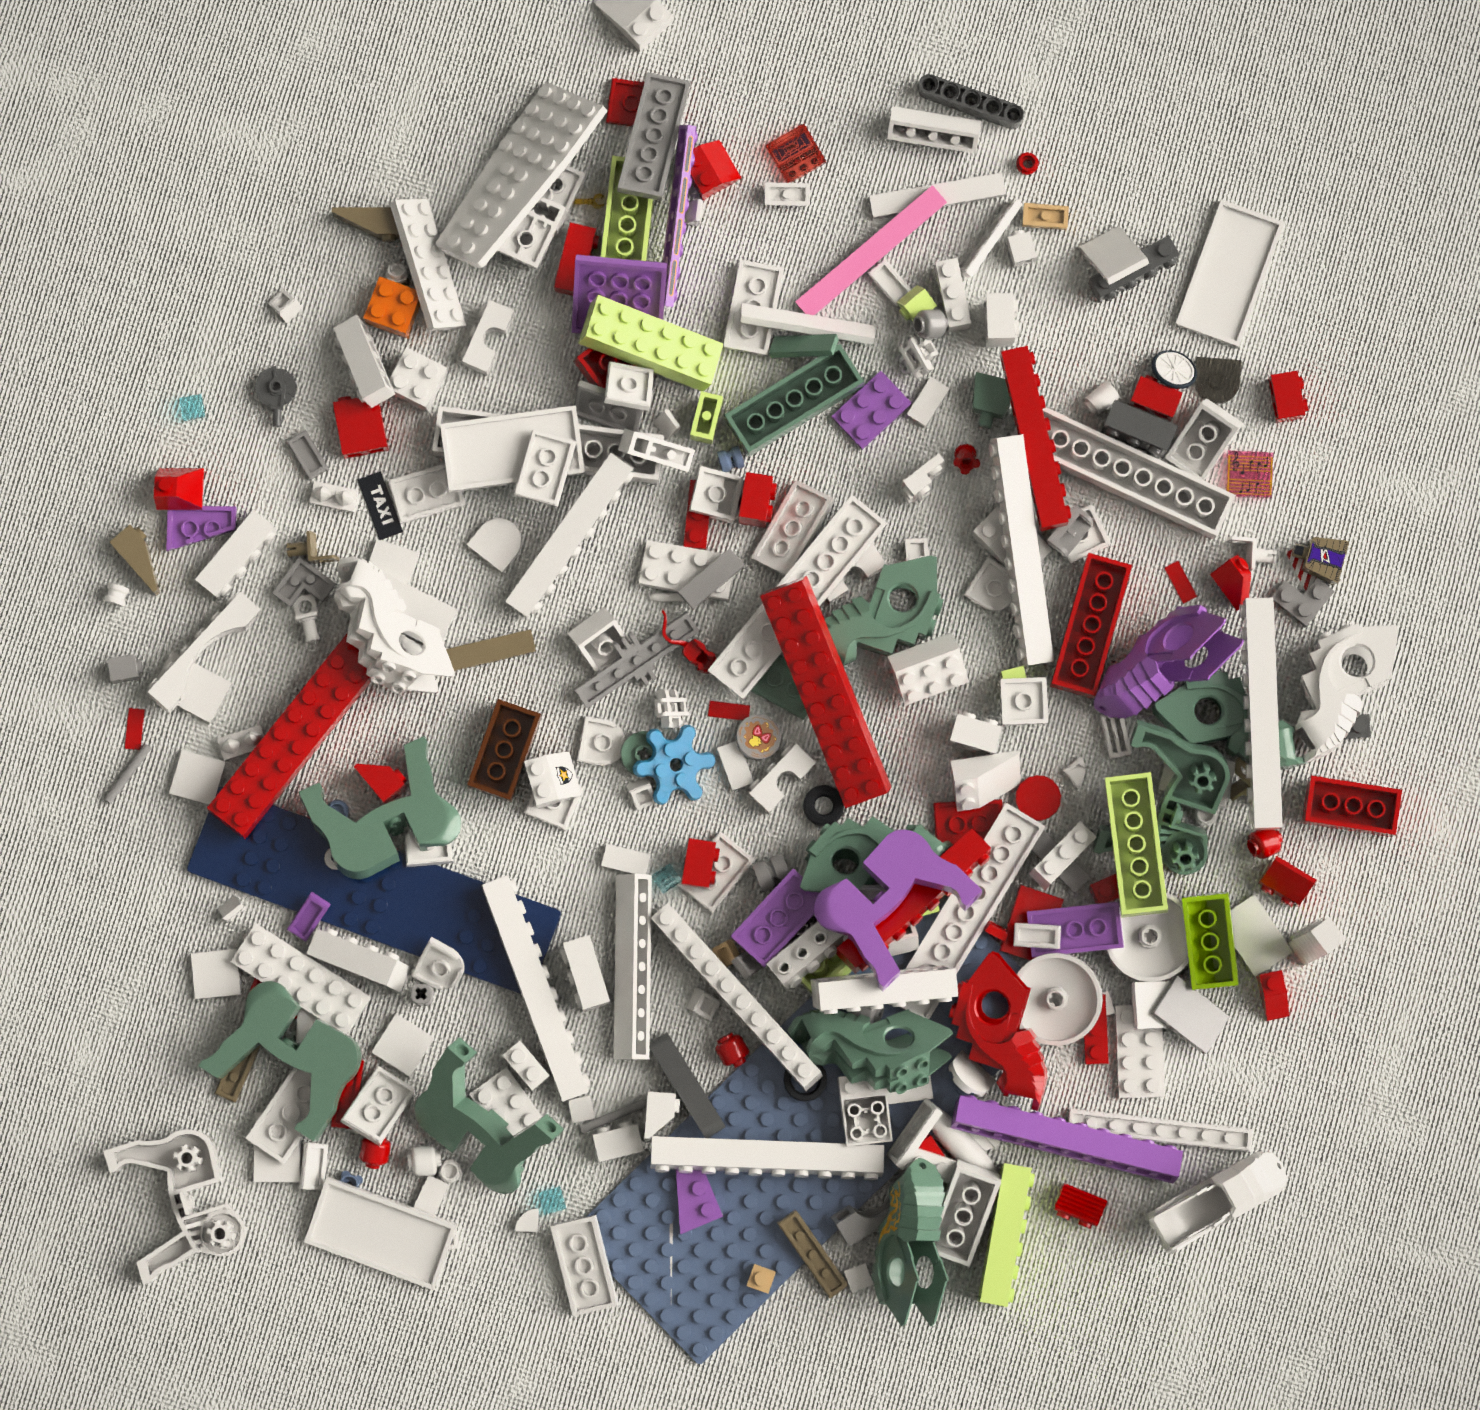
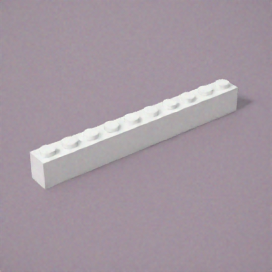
(1021, 549)
(1262, 713)
(535, 988)
(736, 997)
(766, 1157)

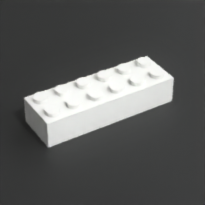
(862, 989)

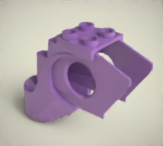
(1160, 661)

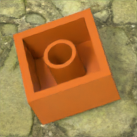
(392, 307)

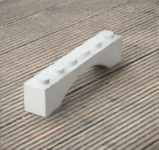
(235, 618)

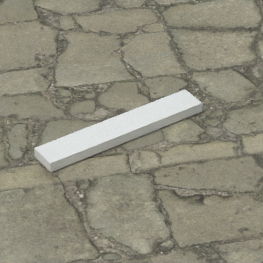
(953, 192)
(806, 323)

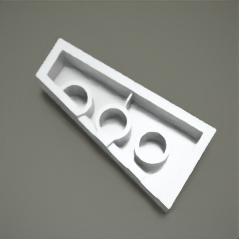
(358, 959)

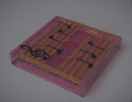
(1249, 474)

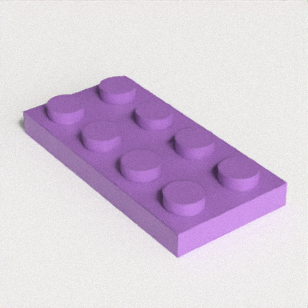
(776, 919)
(1082, 927)

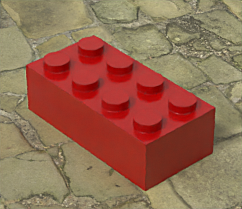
(1351, 806)

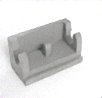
(1067, 537)

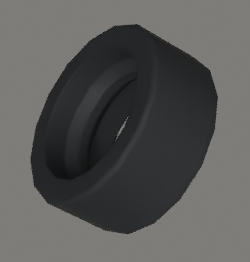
(805, 1096)

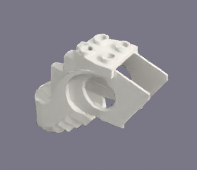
(377, 631)
(1335, 693)
(1218, 1200)

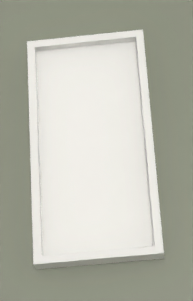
(1229, 273)
(493, 448)
(380, 1233)

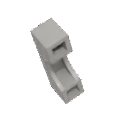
(857, 1224)

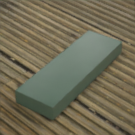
(803, 345)

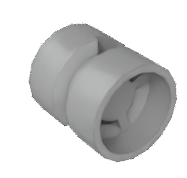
(770, 872)

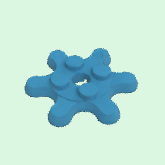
(659, 764)

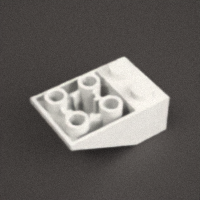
(864, 1113)

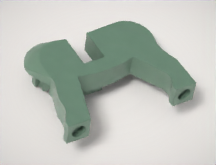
(1197, 782)
(365, 846)
(324, 1052)
(452, 1117)

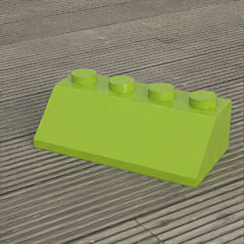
(1210, 940)

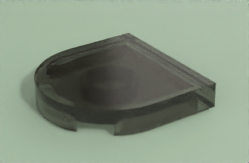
(1217, 378)

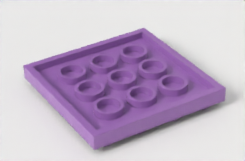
(622, 280)

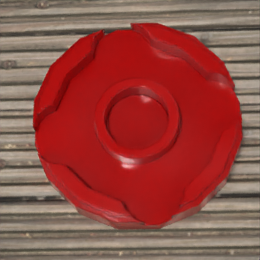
(1038, 797)

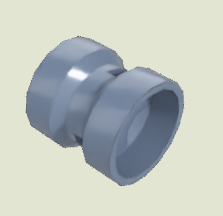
(725, 459)

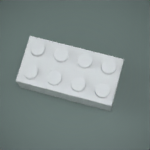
(966, 1211)

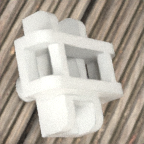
(922, 357)
(667, 708)

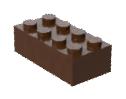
(504, 750)

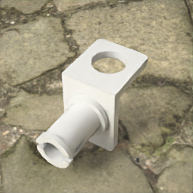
(1253, 553)
(307, 619)

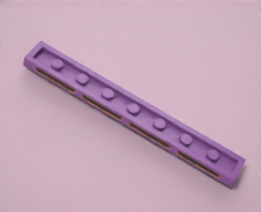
(677, 208)

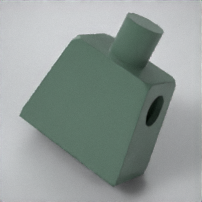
(989, 398)

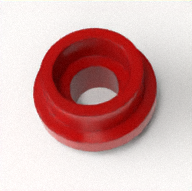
(1027, 157)

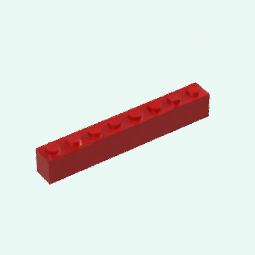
(1039, 449)
(965, 853)

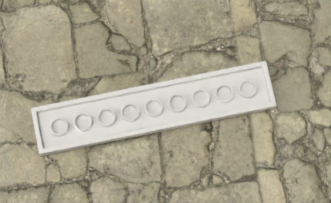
(825, 566)
(958, 930)

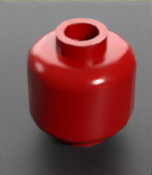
(1264, 843)
(732, 1050)
(373, 1154)

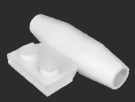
(964, 1145)

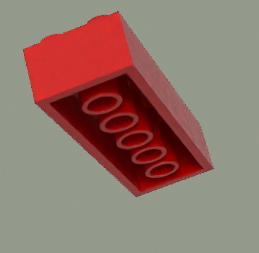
(1091, 625)

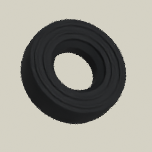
(809, 805)

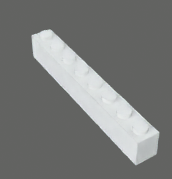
(569, 534)
(1315, 940)
(632, 967)

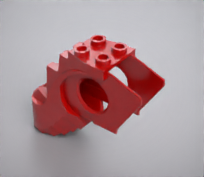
(1000, 1040)

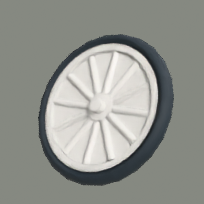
(1174, 369)

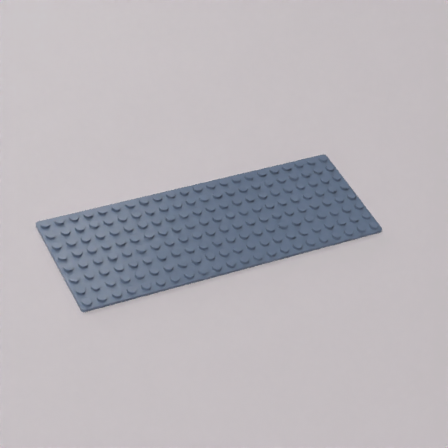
(718, 1257)

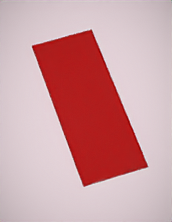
(1180, 582)
(728, 710)
(134, 728)

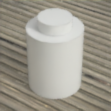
(1101, 398)

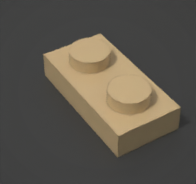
(1045, 216)

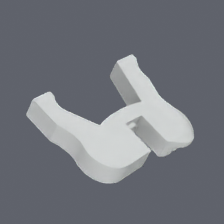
(190, 1165)

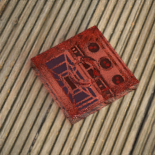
(795, 154)

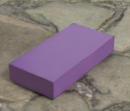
(308, 916)

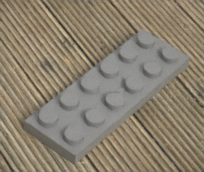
(654, 136)

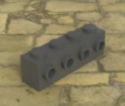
(1159, 255)

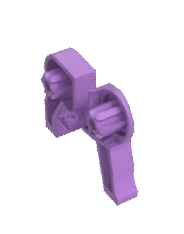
(896, 865)

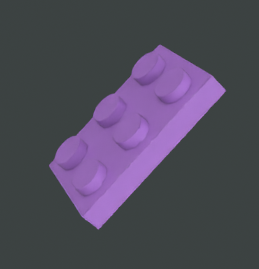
(871, 410)

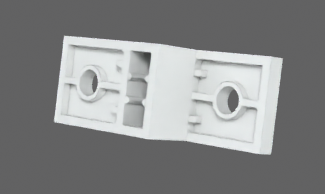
(544, 220)

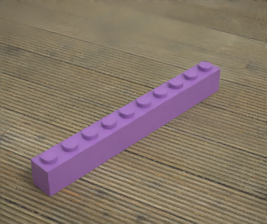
(1067, 1139)

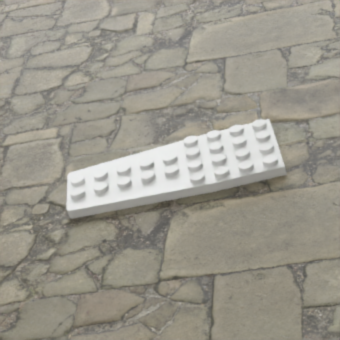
(520, 172)

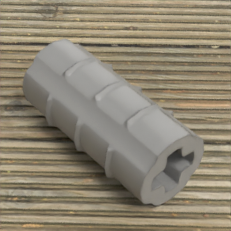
(422, 1002)

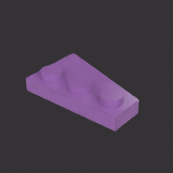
(193, 526)
(695, 1200)

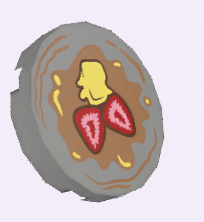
(758, 737)

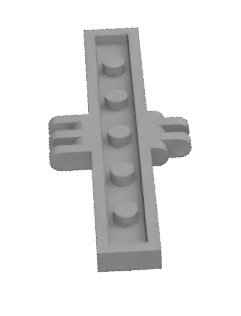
(635, 660)

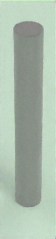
(128, 772)
(612, 1116)

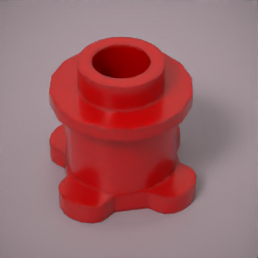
(965, 458)

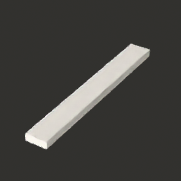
(1167, 1130)

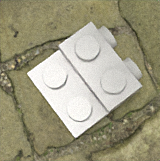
(919, 483)
(717, 494)

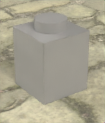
(124, 668)

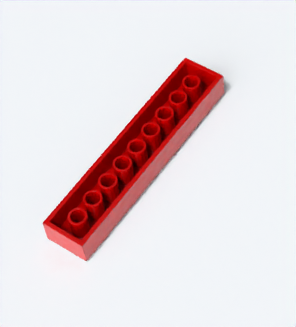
(826, 692)
(291, 740)

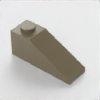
(371, 220)
(135, 551)

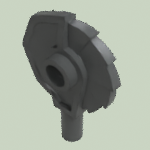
(275, 389)

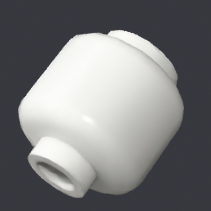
(424, 1160)

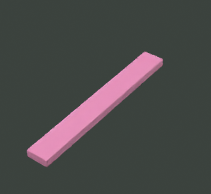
(871, 251)

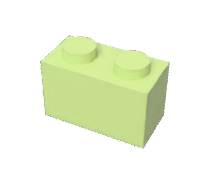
(706, 417)

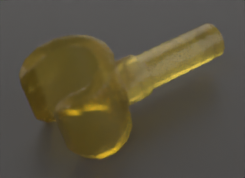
(591, 201)

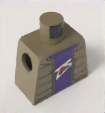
(1322, 558)

